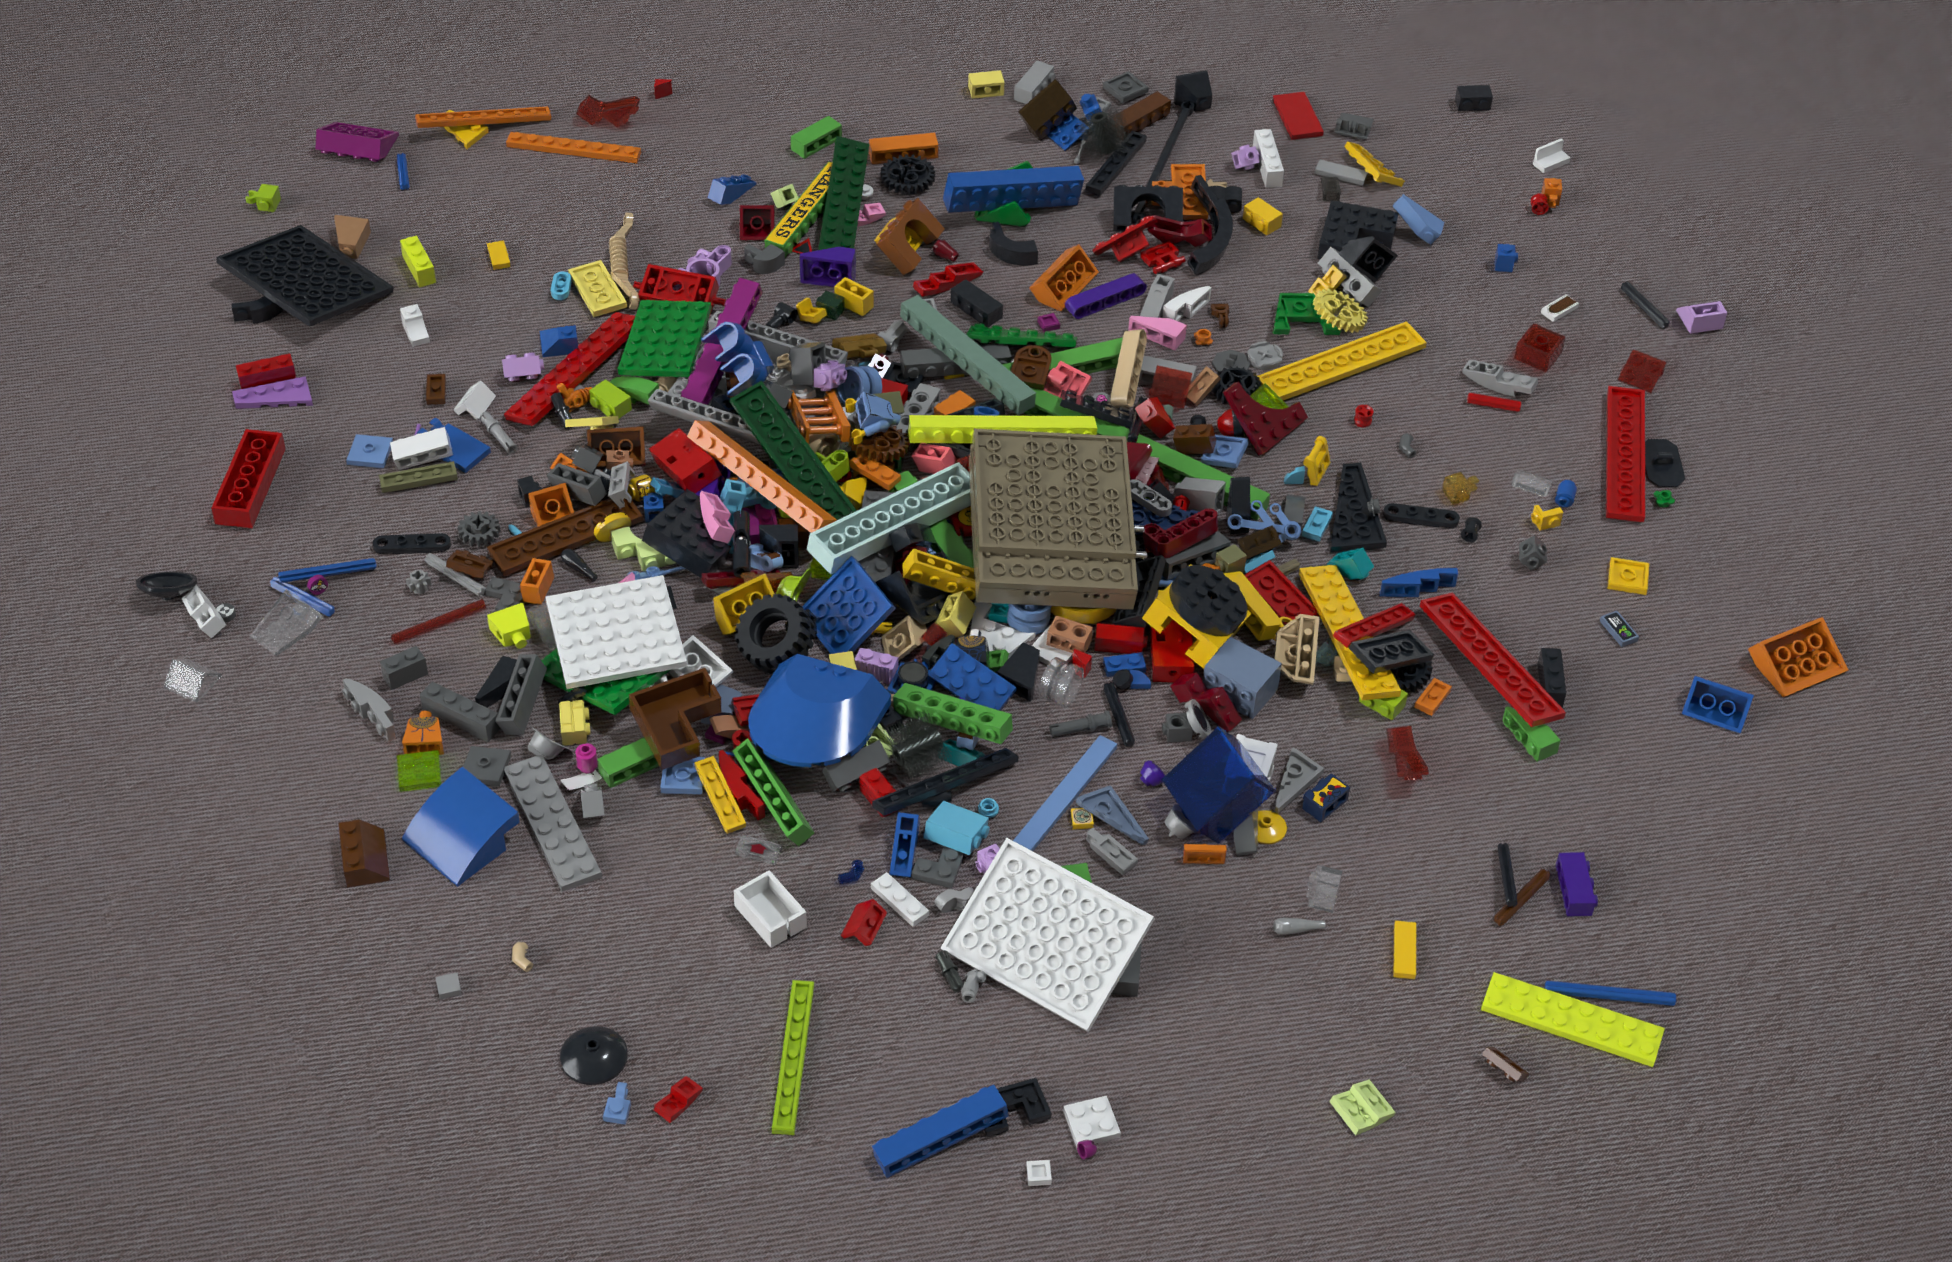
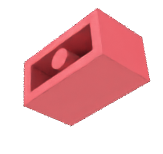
(933, 458)

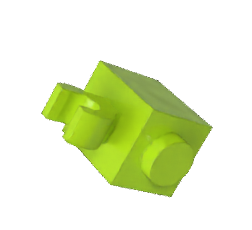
(266, 197)

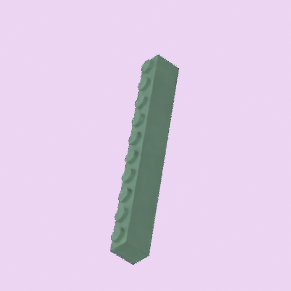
(968, 355)

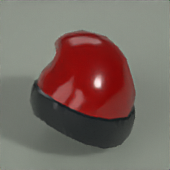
(1229, 425)

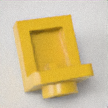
(809, 313)
(1546, 519)

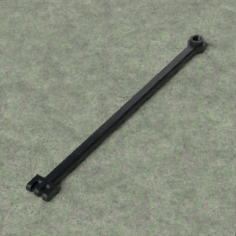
(1185, 112)

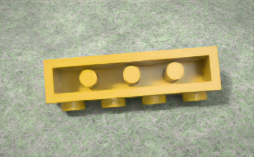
(939, 573)

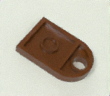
(1032, 368)

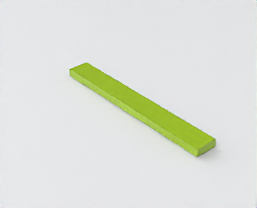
(793, 1058)

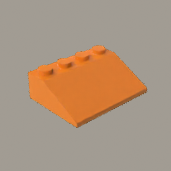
(1799, 657)

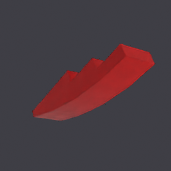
(946, 280)

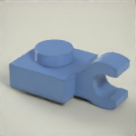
(618, 1108)

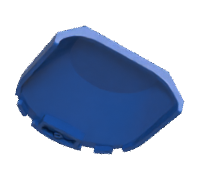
(816, 712)

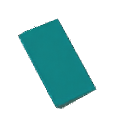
(959, 755)

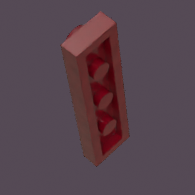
(717, 579)

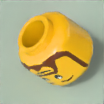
(640, 487)

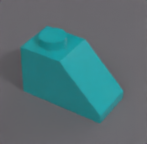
(1353, 563)

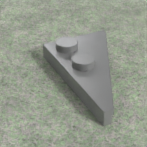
(1298, 776)

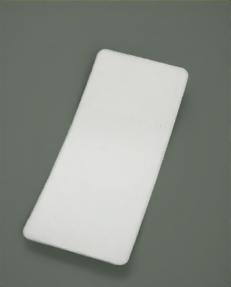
(581, 780)

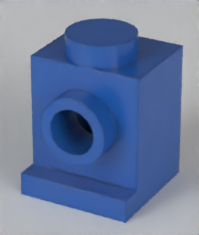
(652, 502)

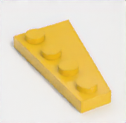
(1372, 165)

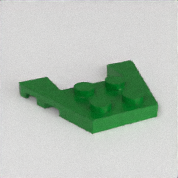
(1298, 308)

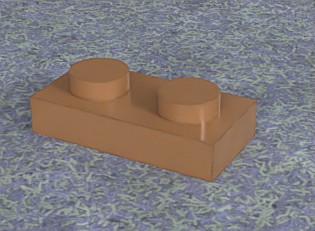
(1202, 385)

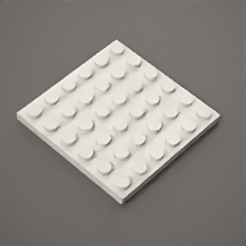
(615, 632)

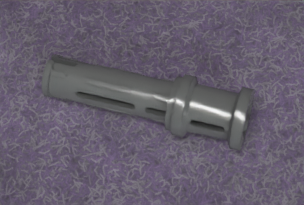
(1090, 723)

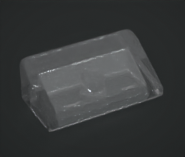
(1532, 483)

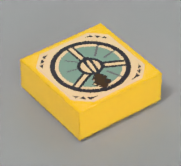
(1081, 819)

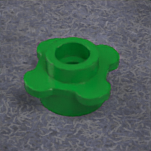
(1664, 498)

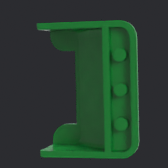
(1008, 214)

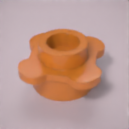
(1203, 337)

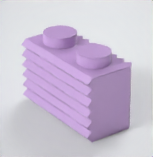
(878, 664)

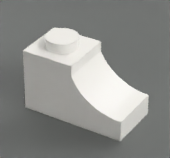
(414, 325)

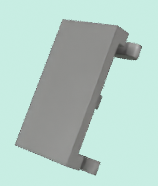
(619, 483)

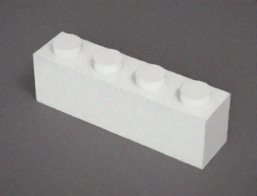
(1270, 162)

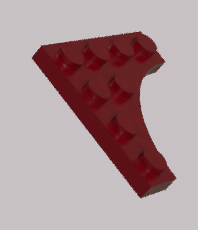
(1263, 424)

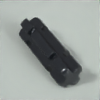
(574, 694)

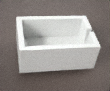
(770, 908)

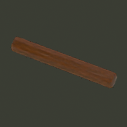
(1522, 896)

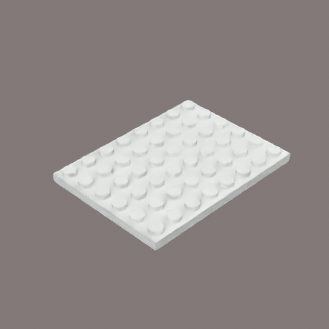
(1047, 934)

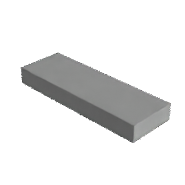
(1343, 172)

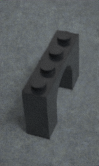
(1127, 197)

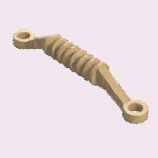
(619, 261)

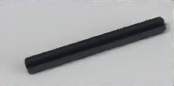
(1136, 424)

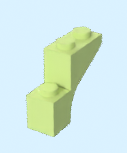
(628, 545)

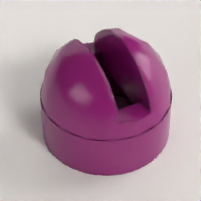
(1086, 1149)

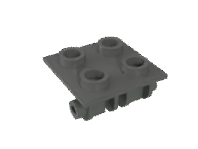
(1353, 126)

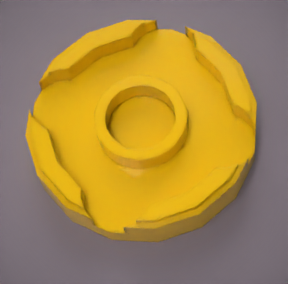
(612, 522)

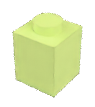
(784, 196)

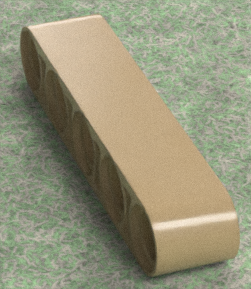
(1128, 368)

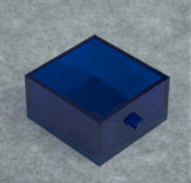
(1218, 785)

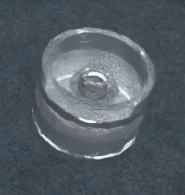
(1061, 682)

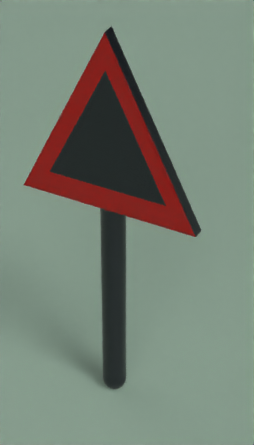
(802, 247)

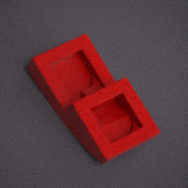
(680, 1098)

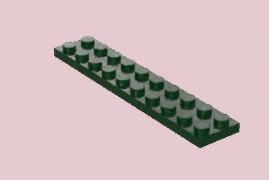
(844, 194)
(790, 450)

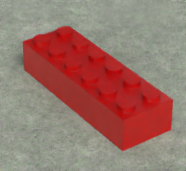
(248, 478)

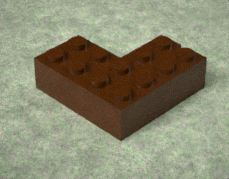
(667, 711)

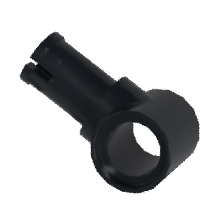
(782, 314)

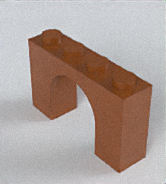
(894, 242)

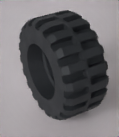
(760, 617)

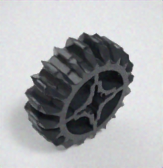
(1247, 379)

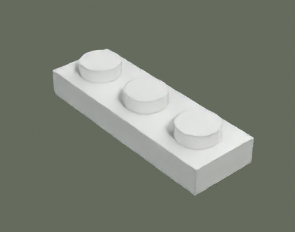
(899, 899)

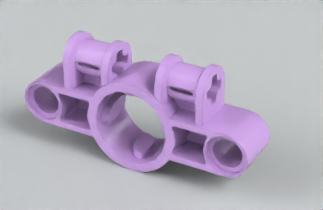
(709, 263)

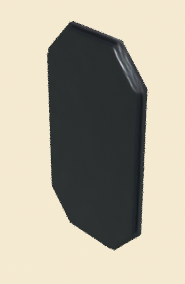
(1663, 463)

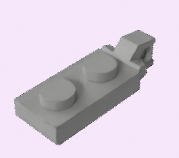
(1111, 851)

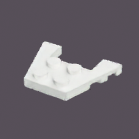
(998, 635)

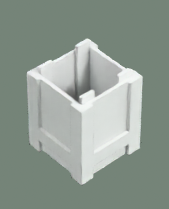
(1261, 752)

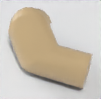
(518, 956)

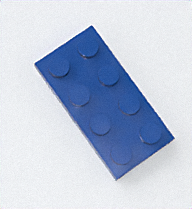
(971, 679)

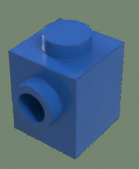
(1505, 257)

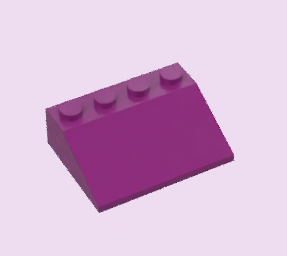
(355, 140)

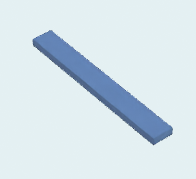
(1066, 793)

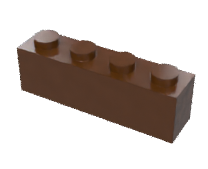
(1144, 113)

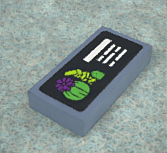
(1619, 628)

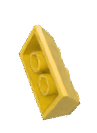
(732, 603)

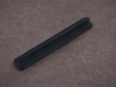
(1645, 305)
(1119, 714)
(1507, 875)

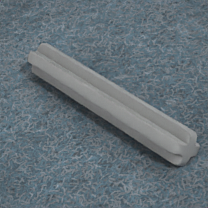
(459, 577)

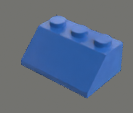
(1717, 704)

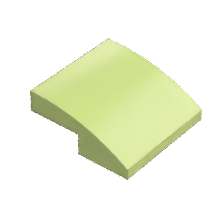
(1362, 1107)

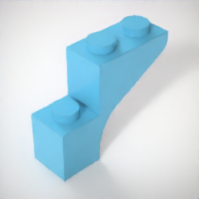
(733, 498)

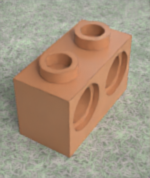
(1069, 635)

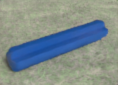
(403, 171)

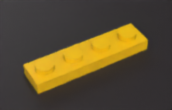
(720, 794)

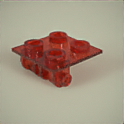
(1642, 371)
(1171, 386)

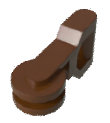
(1221, 311)

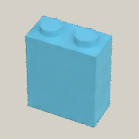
(956, 828)

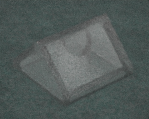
(190, 679)

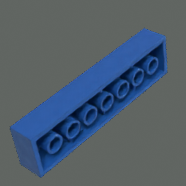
(1026, 186)

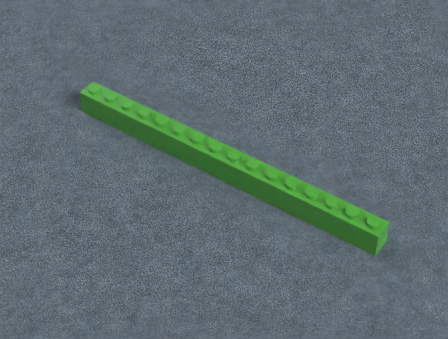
(1173, 463)

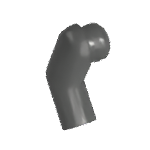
(1404, 445)

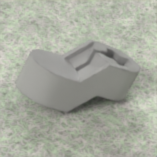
(953, 899)

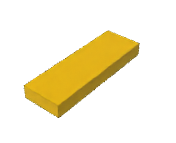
(1404, 950)

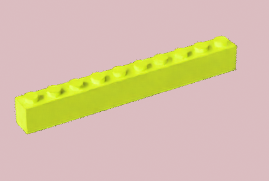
(961, 427)

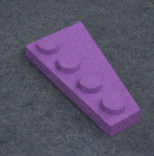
(284, 392)

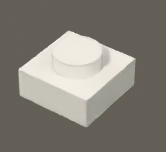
(1038, 1172)

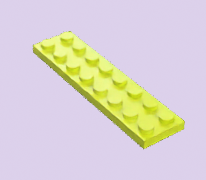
(1573, 1019)

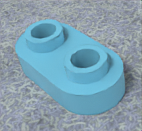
(561, 285)

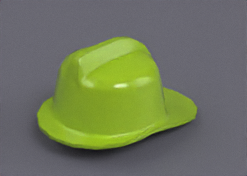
(793, 585)

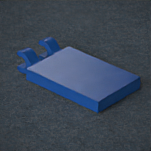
(465, 448)

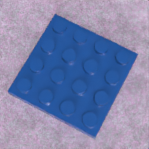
(848, 608)

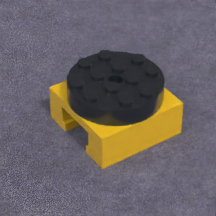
(1204, 605)

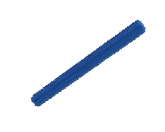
(1611, 993)

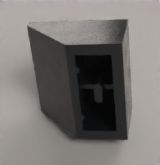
(781, 540)

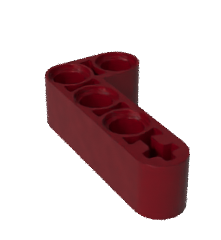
(1181, 535)

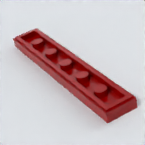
(1374, 625)

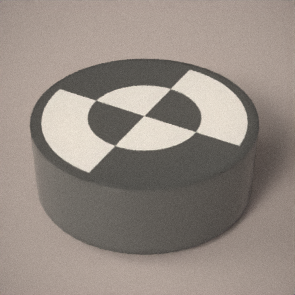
(226, 611)

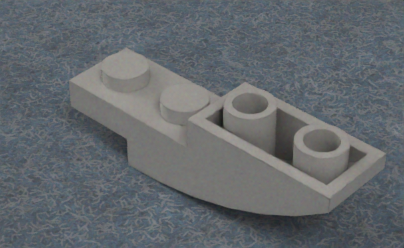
(1494, 378)
(370, 705)

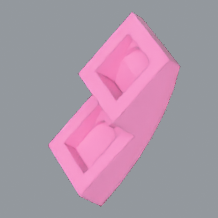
(870, 214)

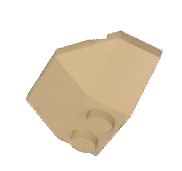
(1297, 648)

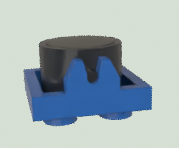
(911, 673)

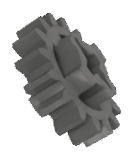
(479, 528)

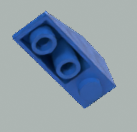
(728, 189)

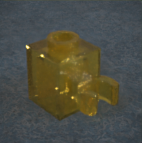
(1459, 488)

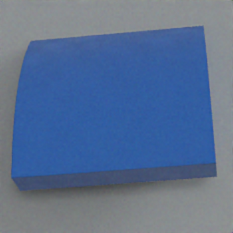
(461, 827)

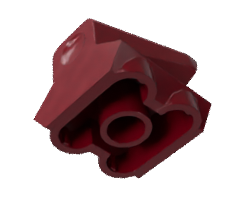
(1141, 463)

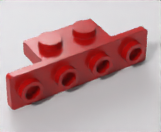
(1128, 242)

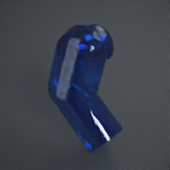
(854, 873)

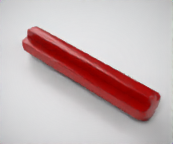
(1494, 402)

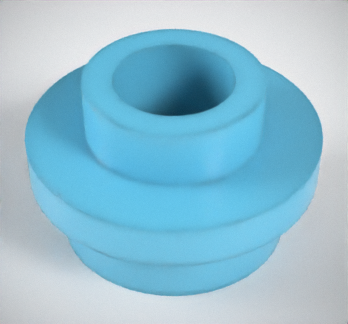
(988, 807)

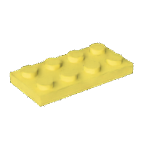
(597, 288)

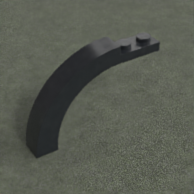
(1219, 212)

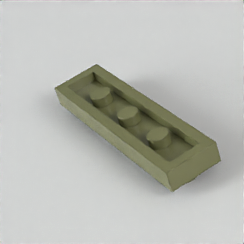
(418, 477)

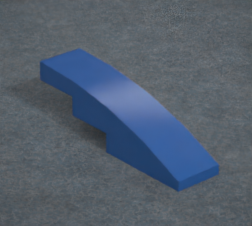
(1418, 581)

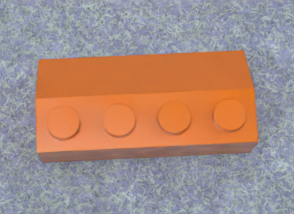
(1064, 278)

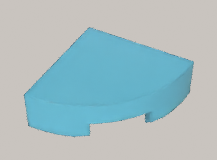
(1295, 476)

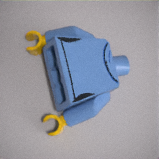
(873, 415)

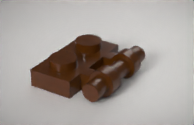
(468, 563)

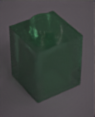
(832, 303)

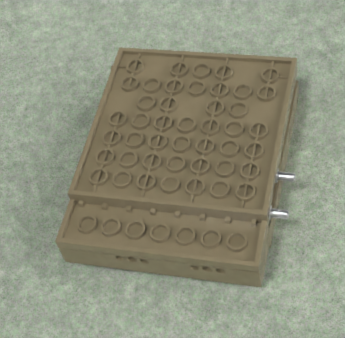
(1052, 519)

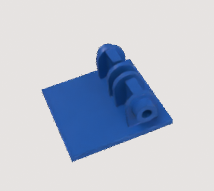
(1067, 132)

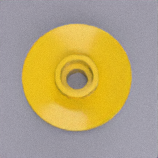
(1274, 830)

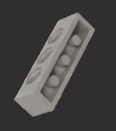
(1368, 291)
(921, 403)

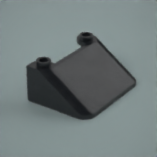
(915, 599)

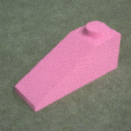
(1160, 330)

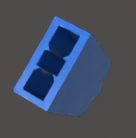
(1088, 103)

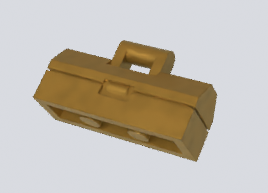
(861, 345)

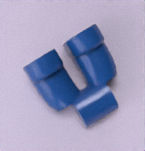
(743, 355)

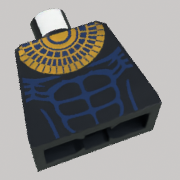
(975, 646)

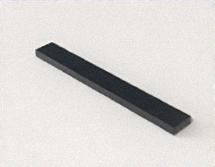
(944, 781)

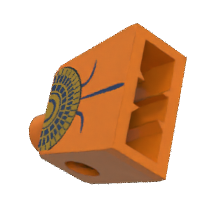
(423, 734)

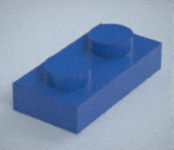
(1128, 661)

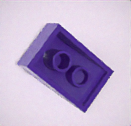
(828, 266)

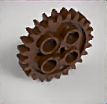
(882, 445)

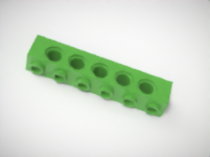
(953, 713)

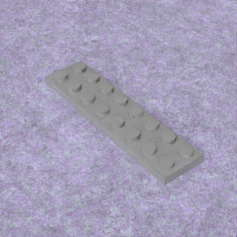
(552, 823)

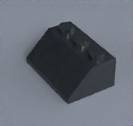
(1368, 256)

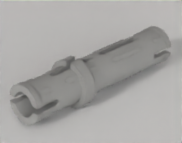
(494, 427)

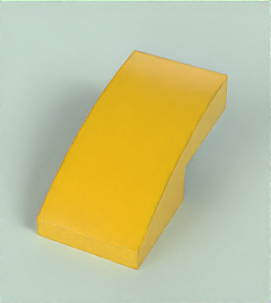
(1331, 280)

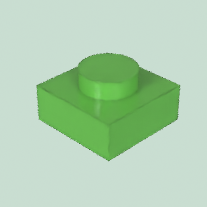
(997, 659)

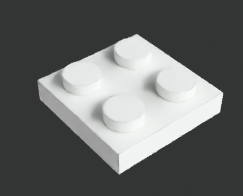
(1092, 1120)

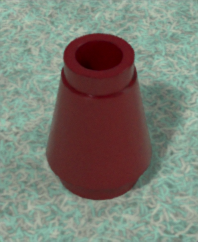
(945, 251)

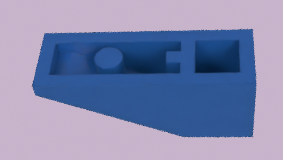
(904, 844)

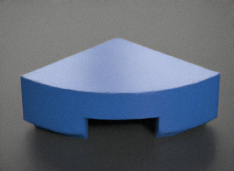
(1140, 680)

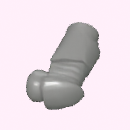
(971, 985)

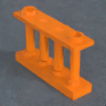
(831, 408)

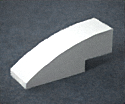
(1187, 303)
(203, 612)

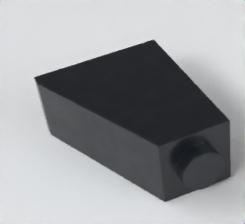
(1022, 670)

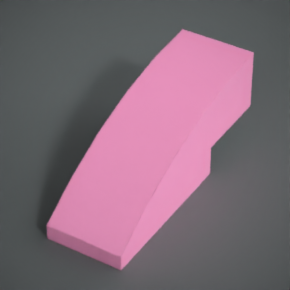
(716, 517)

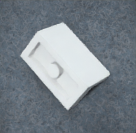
(1550, 156)
(475, 400)

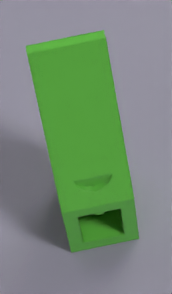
(1538, 740)

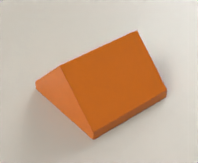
(550, 504)

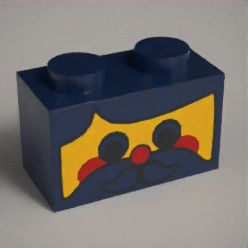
(1325, 797)

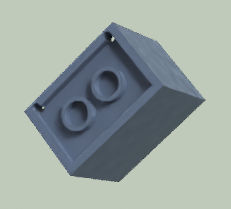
(1244, 674)

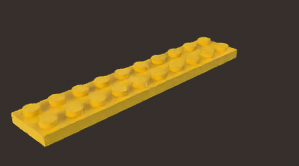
(1343, 361)
(1339, 610)

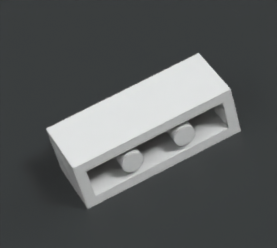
(421, 448)

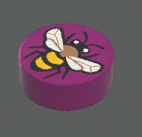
(317, 584)

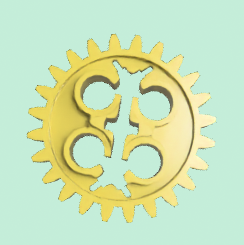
(1350, 316)

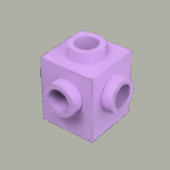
(1246, 157)

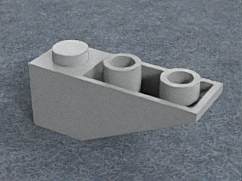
(1158, 296)

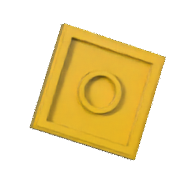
(1628, 576)

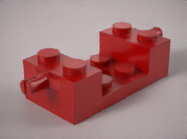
(696, 287)

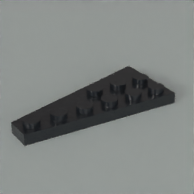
(1353, 523)

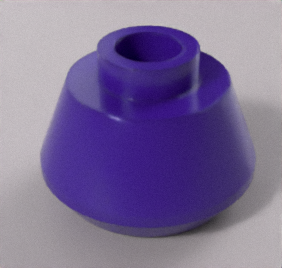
(1151, 774)

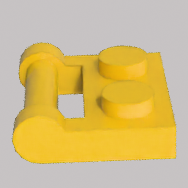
(1317, 461)

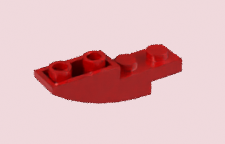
(741, 791)

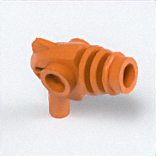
(574, 398)

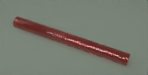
(438, 621)

